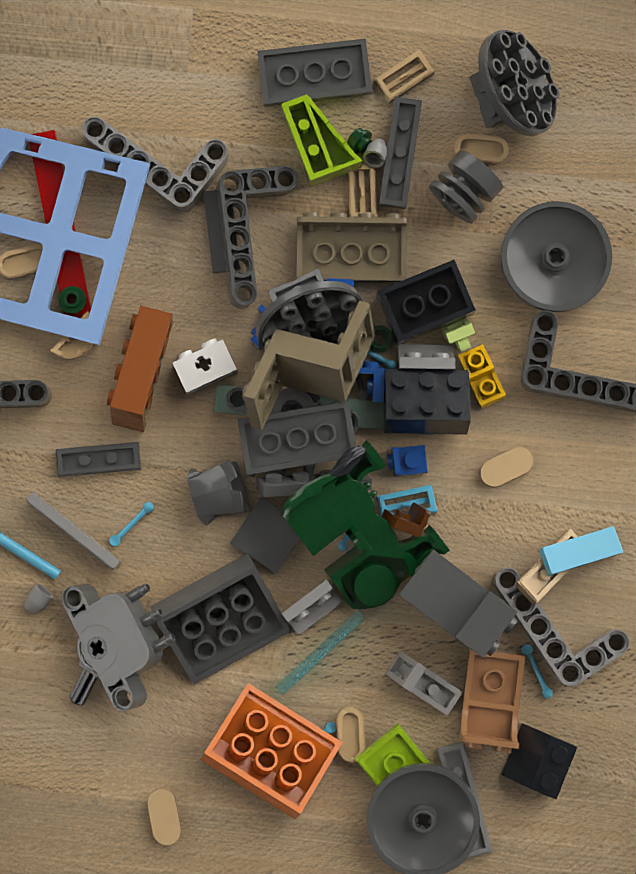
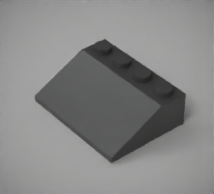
(221, 618)

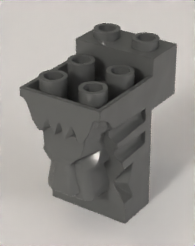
(459, 604)

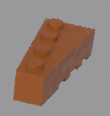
(139, 368)

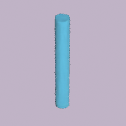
(29, 556)

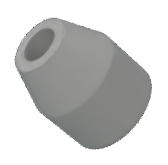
(375, 153)
(37, 599)

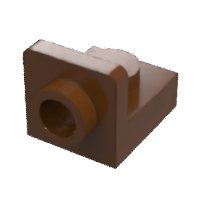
(410, 522)

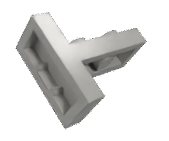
(423, 683)

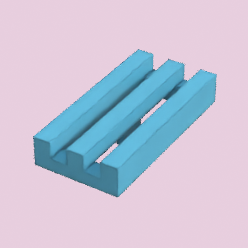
(430, 498)

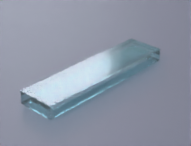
(322, 650)

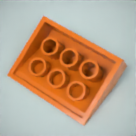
(271, 751)

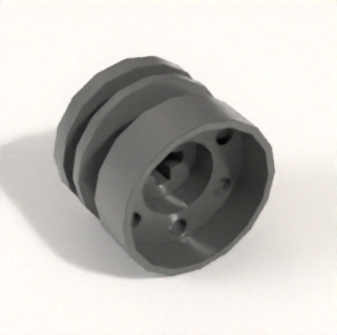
(470, 181)

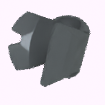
(218, 491)

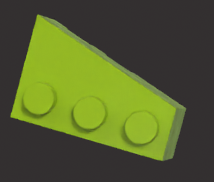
(317, 142)

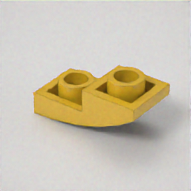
(482, 376)

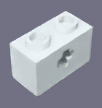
(196, 379)

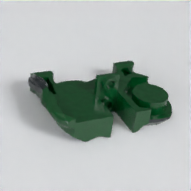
(341, 503)

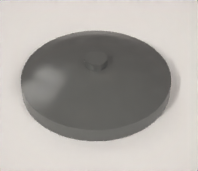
(556, 256)
(423, 819)

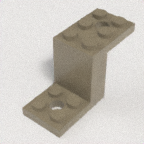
(309, 365)

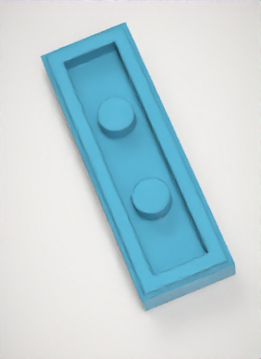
(580, 551)

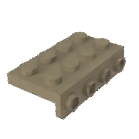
(353, 247)

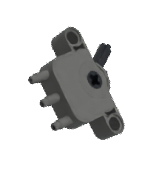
(114, 643)

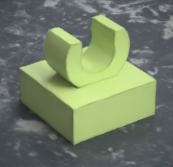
(458, 333)

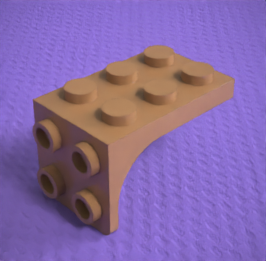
(492, 701)

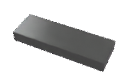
(214, 232)
(98, 459)

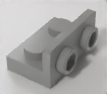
(426, 357)
(312, 607)

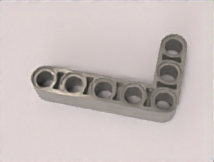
(175, 184)
(550, 635)

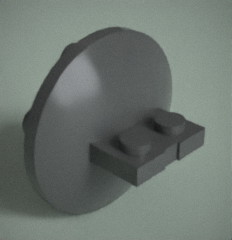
(514, 85)
(309, 309)

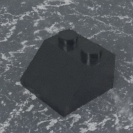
(540, 761)

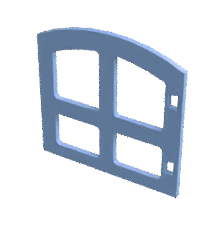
(59, 237)

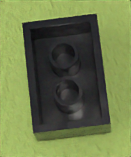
(425, 302)
(426, 401)

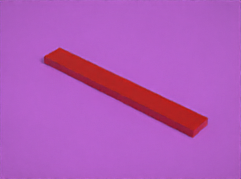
(49, 180)

